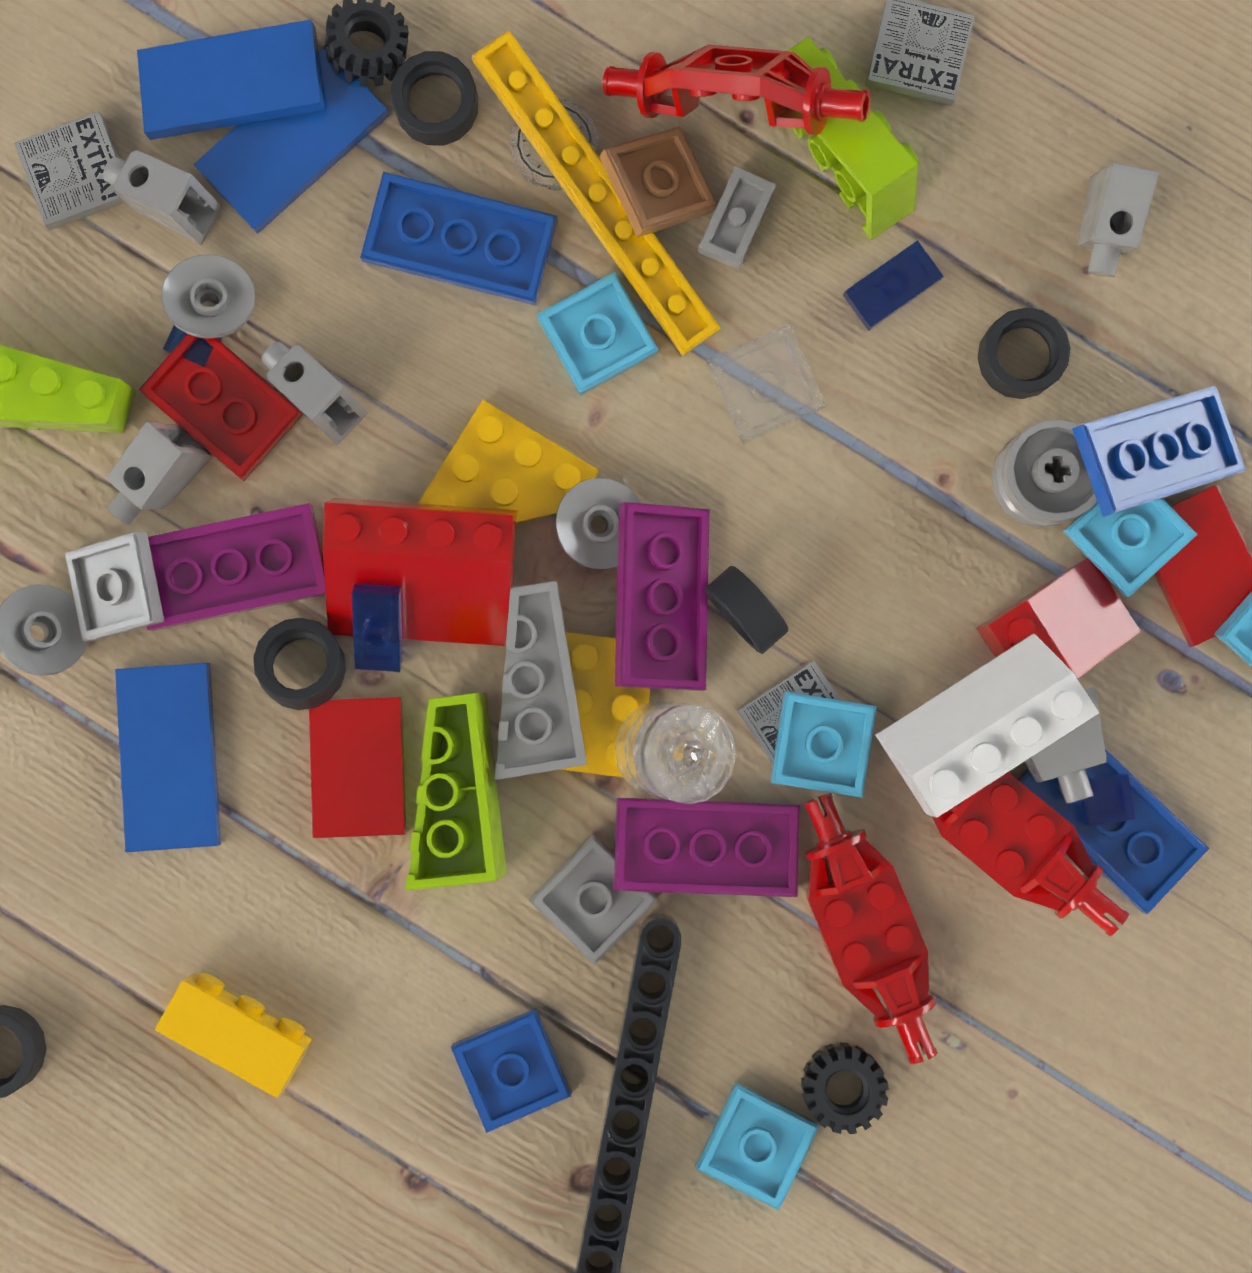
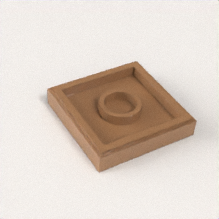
(658, 181)

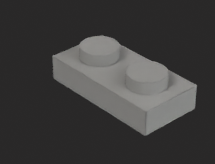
(736, 218)

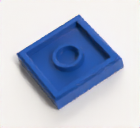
(511, 1070)

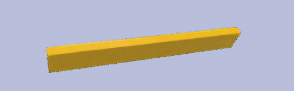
(590, 189)

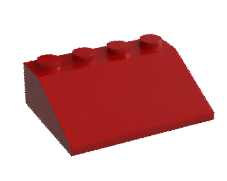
(445, 558)

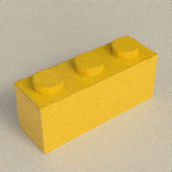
(234, 1033)

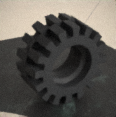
(363, 63)
(861, 1110)

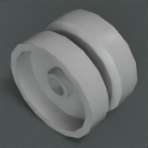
(1032, 494)

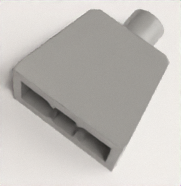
(163, 194)
(1118, 197)
(313, 390)
(155, 469)
(1071, 756)

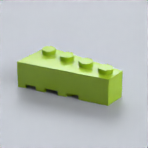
(864, 155)
(56, 395)
(457, 799)

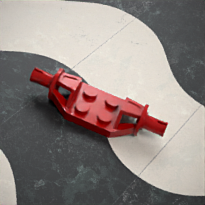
(790, 87)
(1023, 850)
(869, 928)

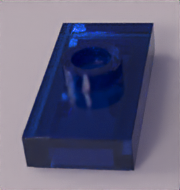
(893, 285)
(377, 627)

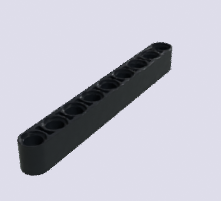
(636, 1098)

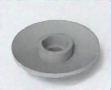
(206, 279)
(573, 521)
(56, 615)

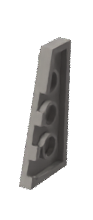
(539, 700)

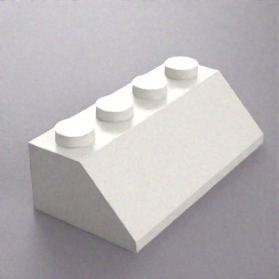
(986, 725)

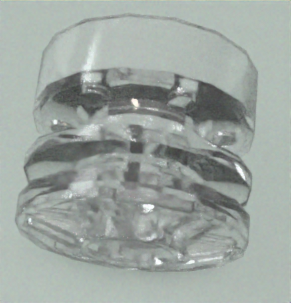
(652, 751)

